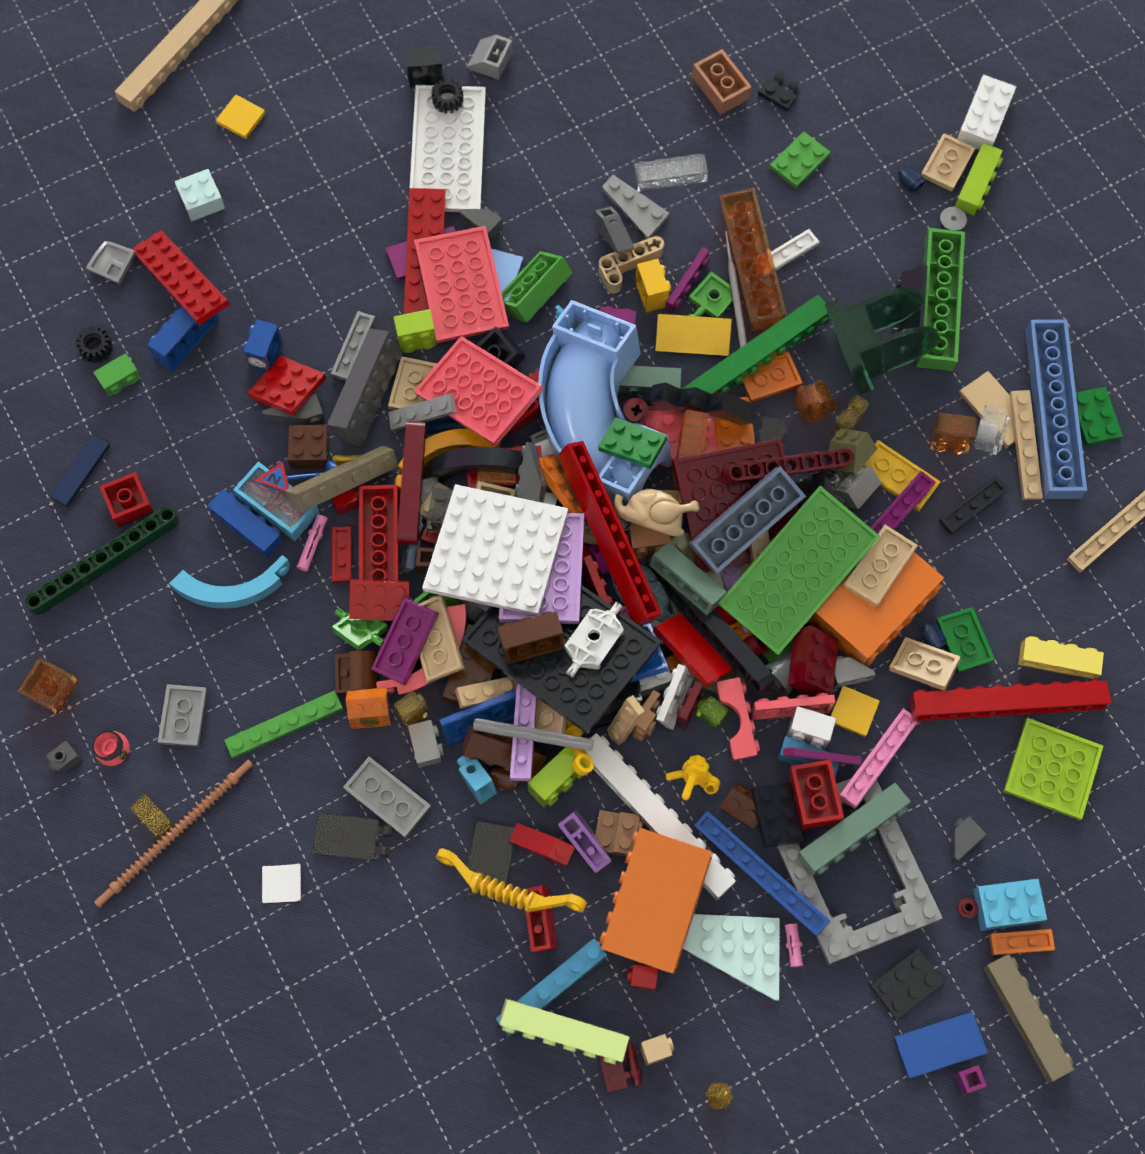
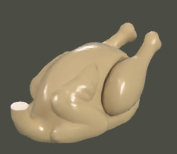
(655, 511)

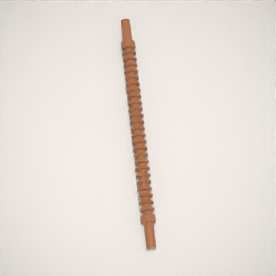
(115, 887)

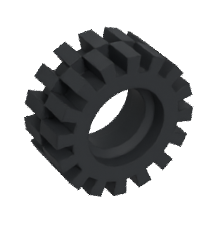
(447, 104)
(87, 337)

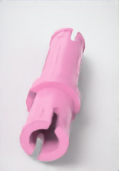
(319, 523)

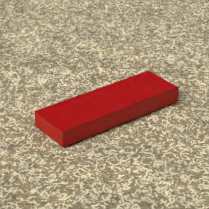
(341, 554)

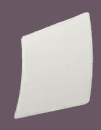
(281, 883)

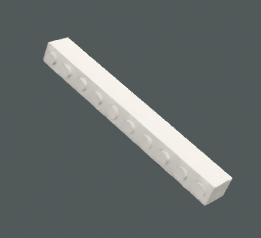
(651, 808)

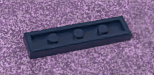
(80, 471)

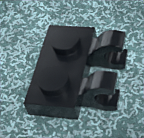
(777, 94)

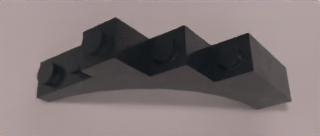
(718, 405)

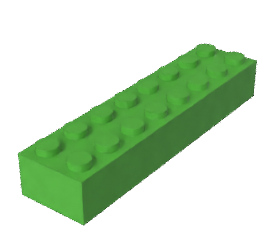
(943, 295)

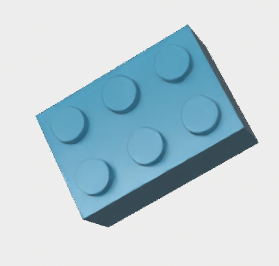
(1009, 904)

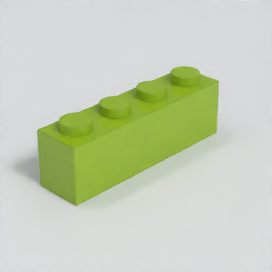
(978, 179)

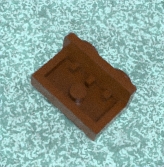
(741, 805)

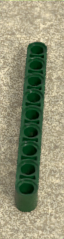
(92, 561)

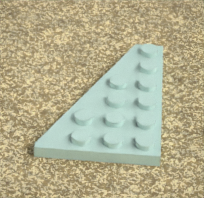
(740, 947)

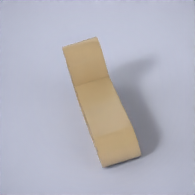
(650, 249)

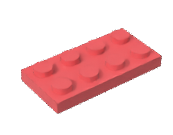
(786, 707)

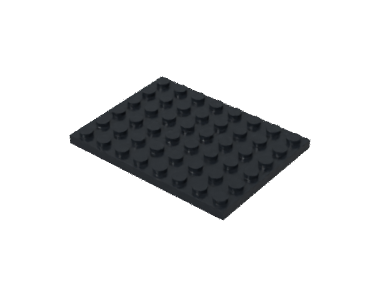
(590, 691)

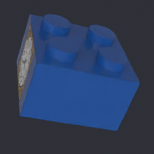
(262, 345)

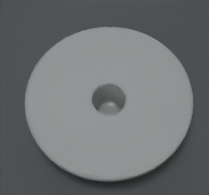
(953, 218)

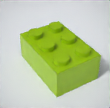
(554, 778)

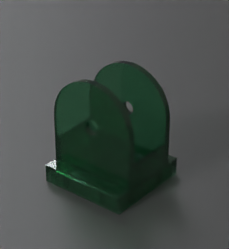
(856, 334)

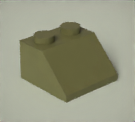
(860, 445)

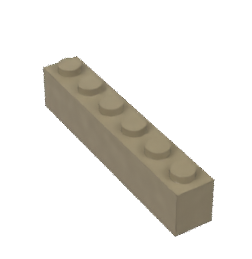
(341, 478)
(1028, 1018)

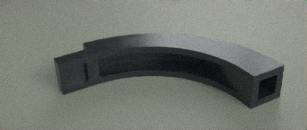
(473, 460)

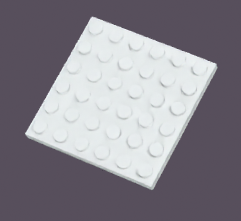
(496, 550)

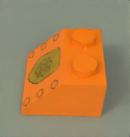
(368, 708)

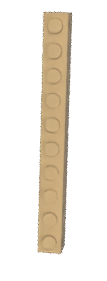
(171, 52)

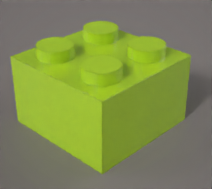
(415, 331)

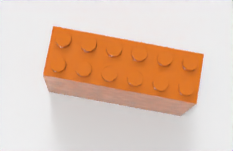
(868, 630)
(656, 900)

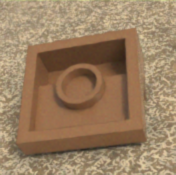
(647, 722)
(617, 831)

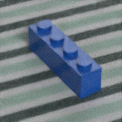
(245, 523)

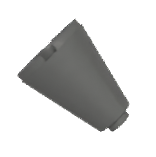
(780, 669)

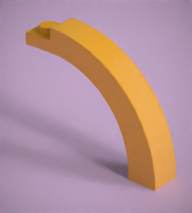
(445, 442)

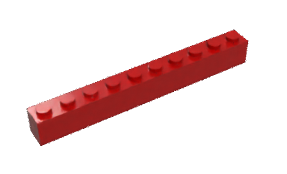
(609, 533)
(1009, 701)

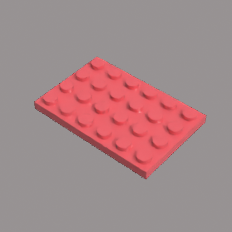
(461, 284)
(485, 390)

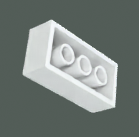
(986, 112)

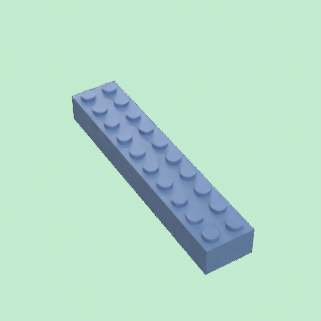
(1055, 410)

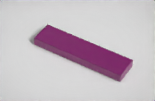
(821, 756)

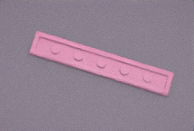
(878, 759)

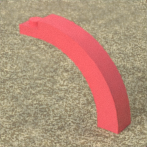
(417, 680)

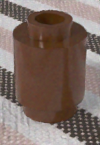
(501, 779)

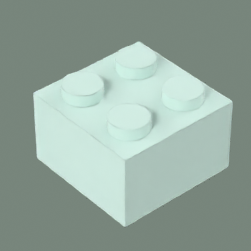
(199, 195)

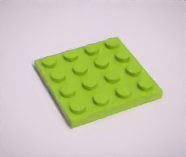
(1053, 769)

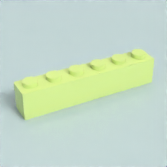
(564, 1031)

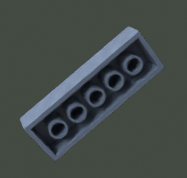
(747, 520)

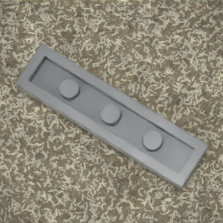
(352, 345)
(422, 411)

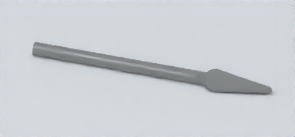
(735, 295)

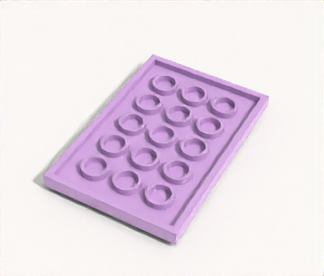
(564, 584)

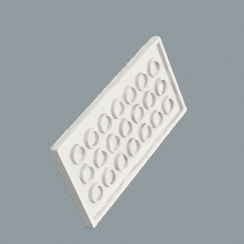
(449, 147)

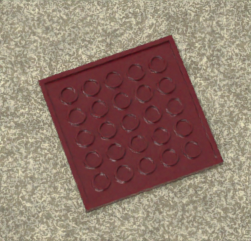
(702, 480)

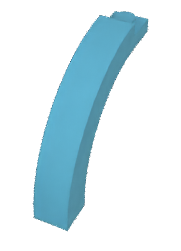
(231, 596)

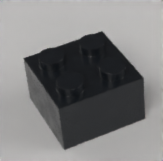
(424, 66)

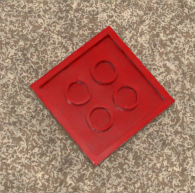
(286, 385)

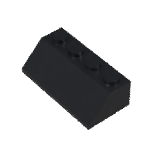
(913, 278)

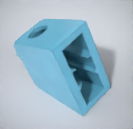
(476, 779)

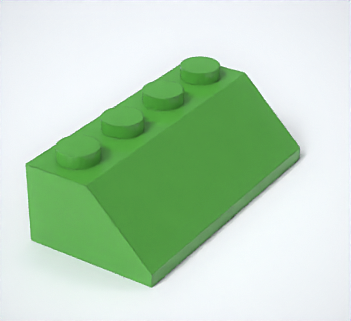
(535, 285)

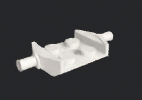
(591, 653)

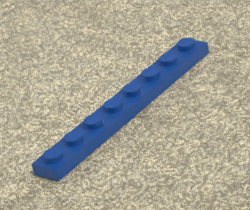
(762, 873)

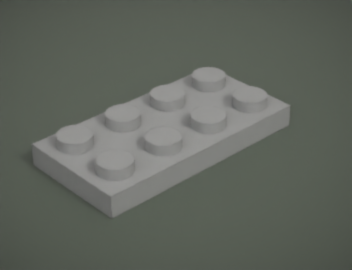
(387, 797)

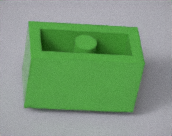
(117, 375)

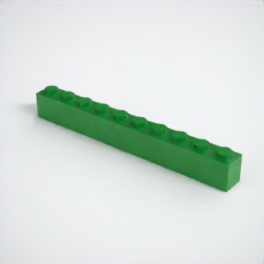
(764, 348)

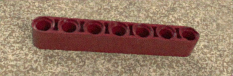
(796, 462)
(411, 483)

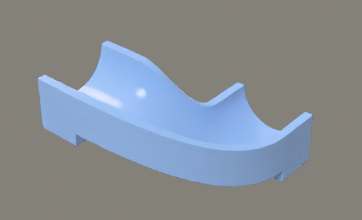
(581, 387)

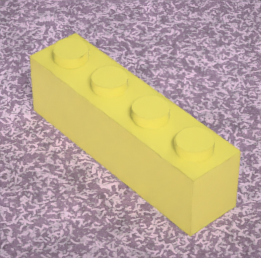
(1061, 658)

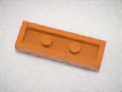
(1021, 942)

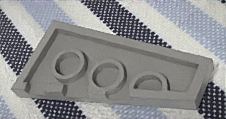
(639, 209)

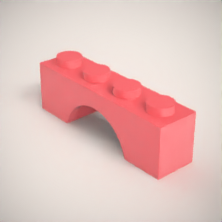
(731, 694)

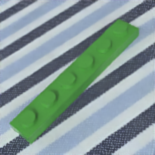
(283, 724)

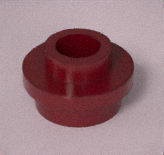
(963, 912)

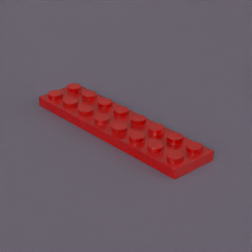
(425, 220)
(180, 277)

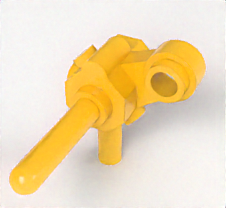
(695, 773)

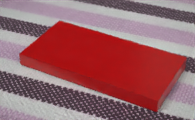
(692, 649)

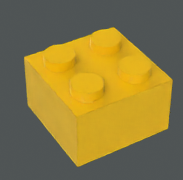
(652, 285)

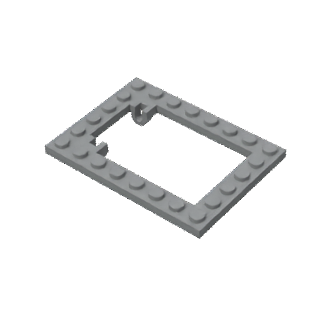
(919, 910)

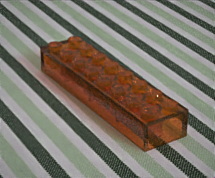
(752, 259)

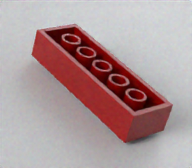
(378, 533)

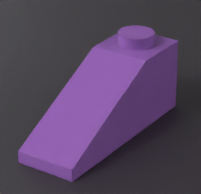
(585, 841)

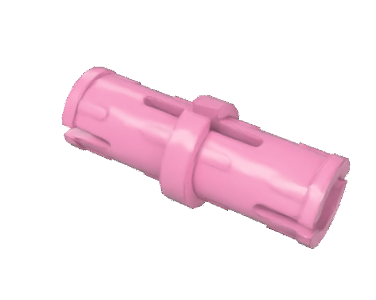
(794, 945)

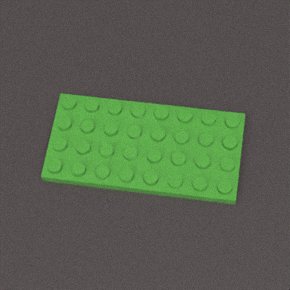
(798, 570)

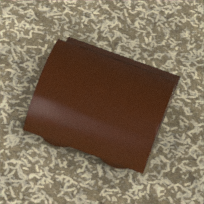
(354, 671)

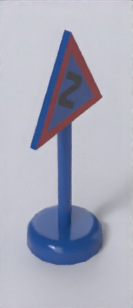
(277, 478)

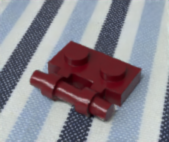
(614, 1074)

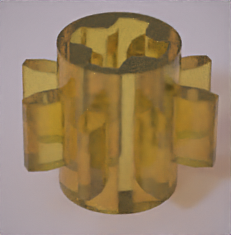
(719, 1096)

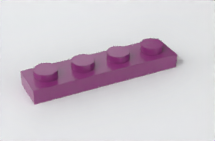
(684, 285)

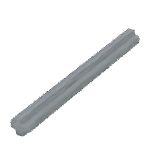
(533, 734)

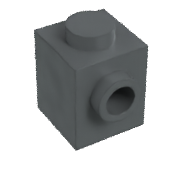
(63, 758)

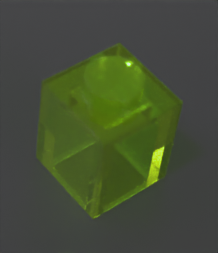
(711, 711)

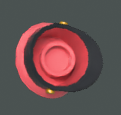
(110, 748)

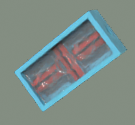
(273, 504)

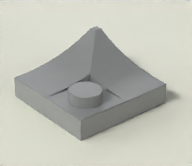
(111, 261)

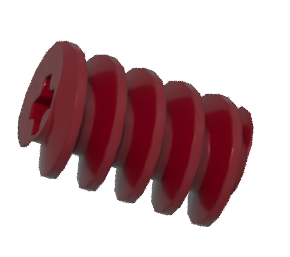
(641, 405)

